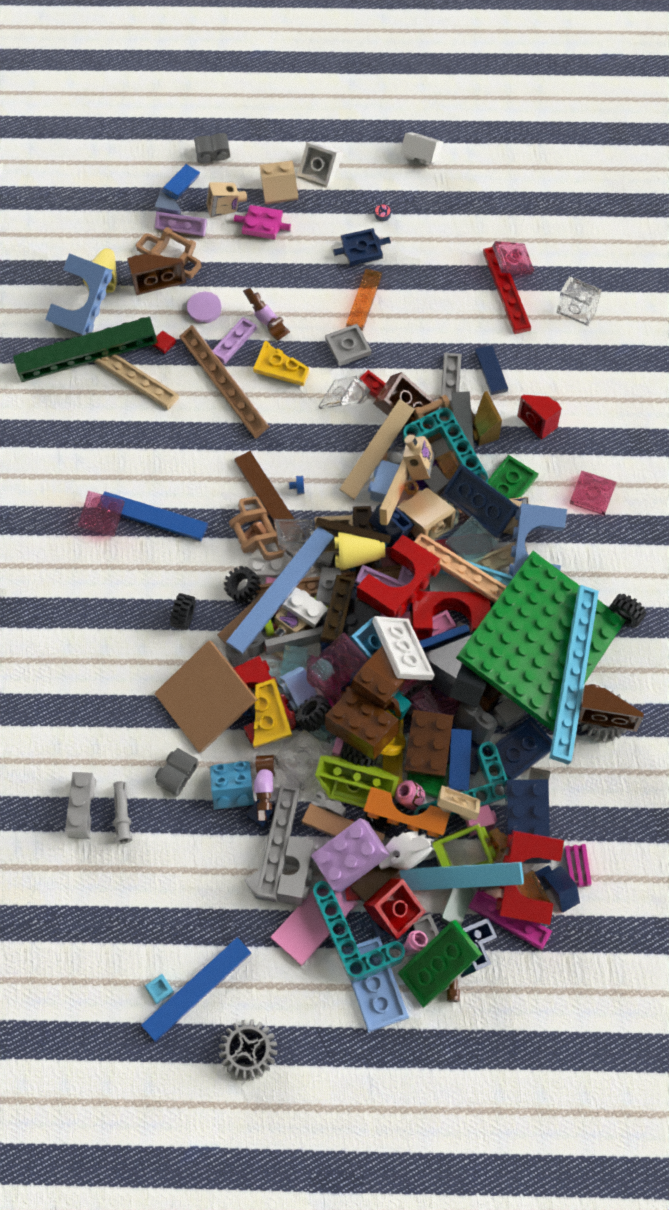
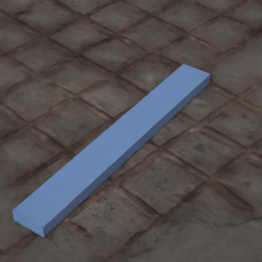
(280, 590)

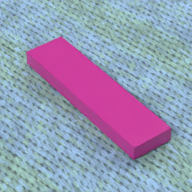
(526, 930)

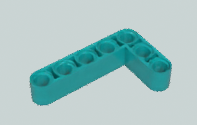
(453, 443)
(491, 781)
(347, 939)

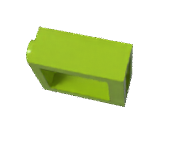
(482, 834)

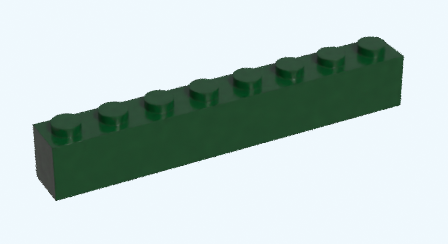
(85, 349)

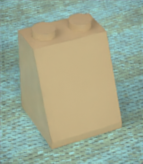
(429, 514)

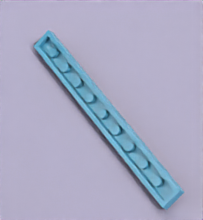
(574, 675)

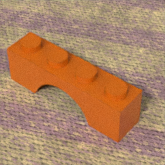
(380, 804)

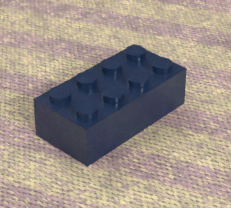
(527, 809)

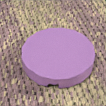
(204, 307)

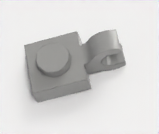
(331, 806)

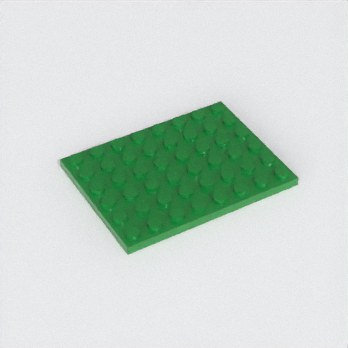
(527, 636)

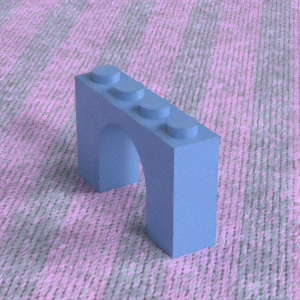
(97, 279)
(531, 518)

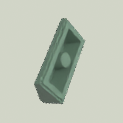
(457, 905)

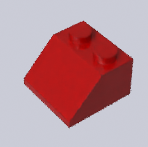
(539, 414)
(394, 907)

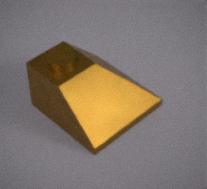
(486, 421)

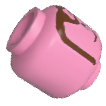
(410, 794)

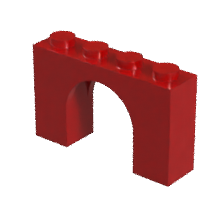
(394, 600)
(430, 603)
(256, 672)
(512, 902)

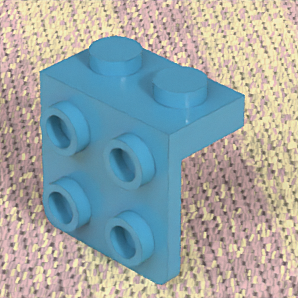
(231, 785)

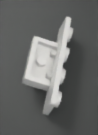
(305, 607)

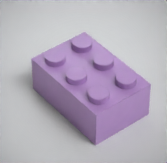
(350, 855)

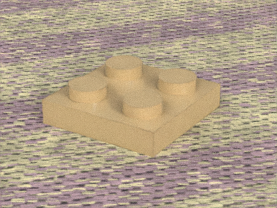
(460, 803)

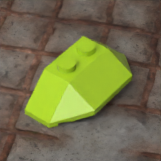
(352, 782)

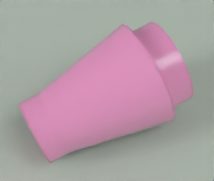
(415, 942)

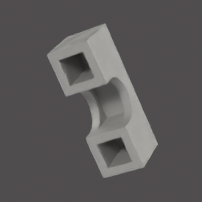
(78, 815)
(293, 888)

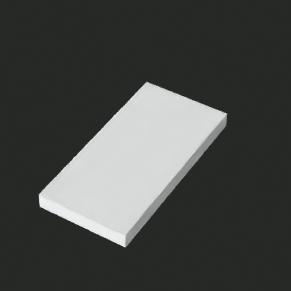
(403, 648)

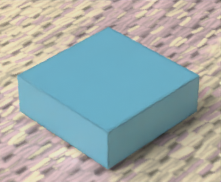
(159, 989)

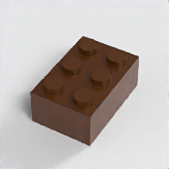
(361, 724)
(428, 744)

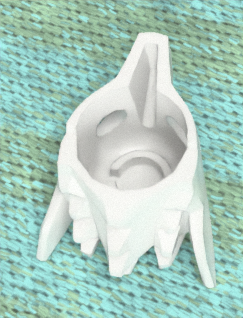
(410, 849)

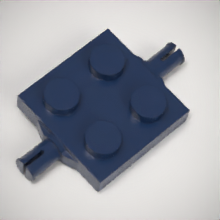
(361, 246)

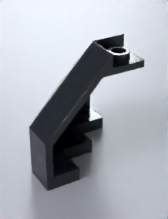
(453, 676)

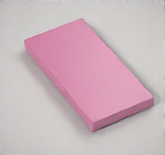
(305, 929)

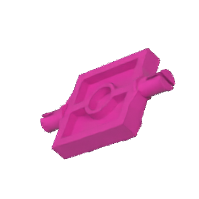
(262, 222)

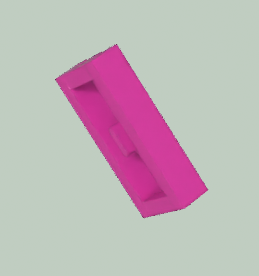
(576, 848)

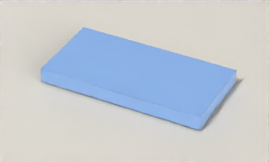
(379, 994)

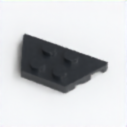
(358, 615)

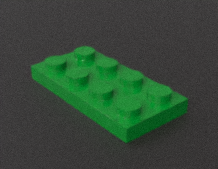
(439, 963)

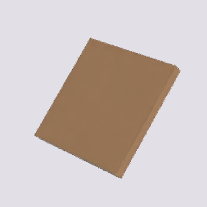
(205, 696)

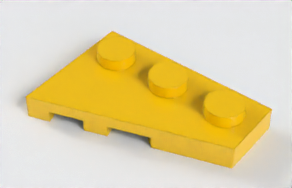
(277, 365)
(270, 716)

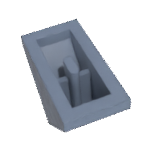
(167, 204)

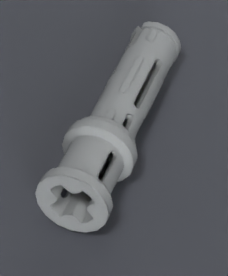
(121, 819)

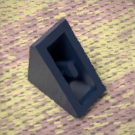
(562, 888)

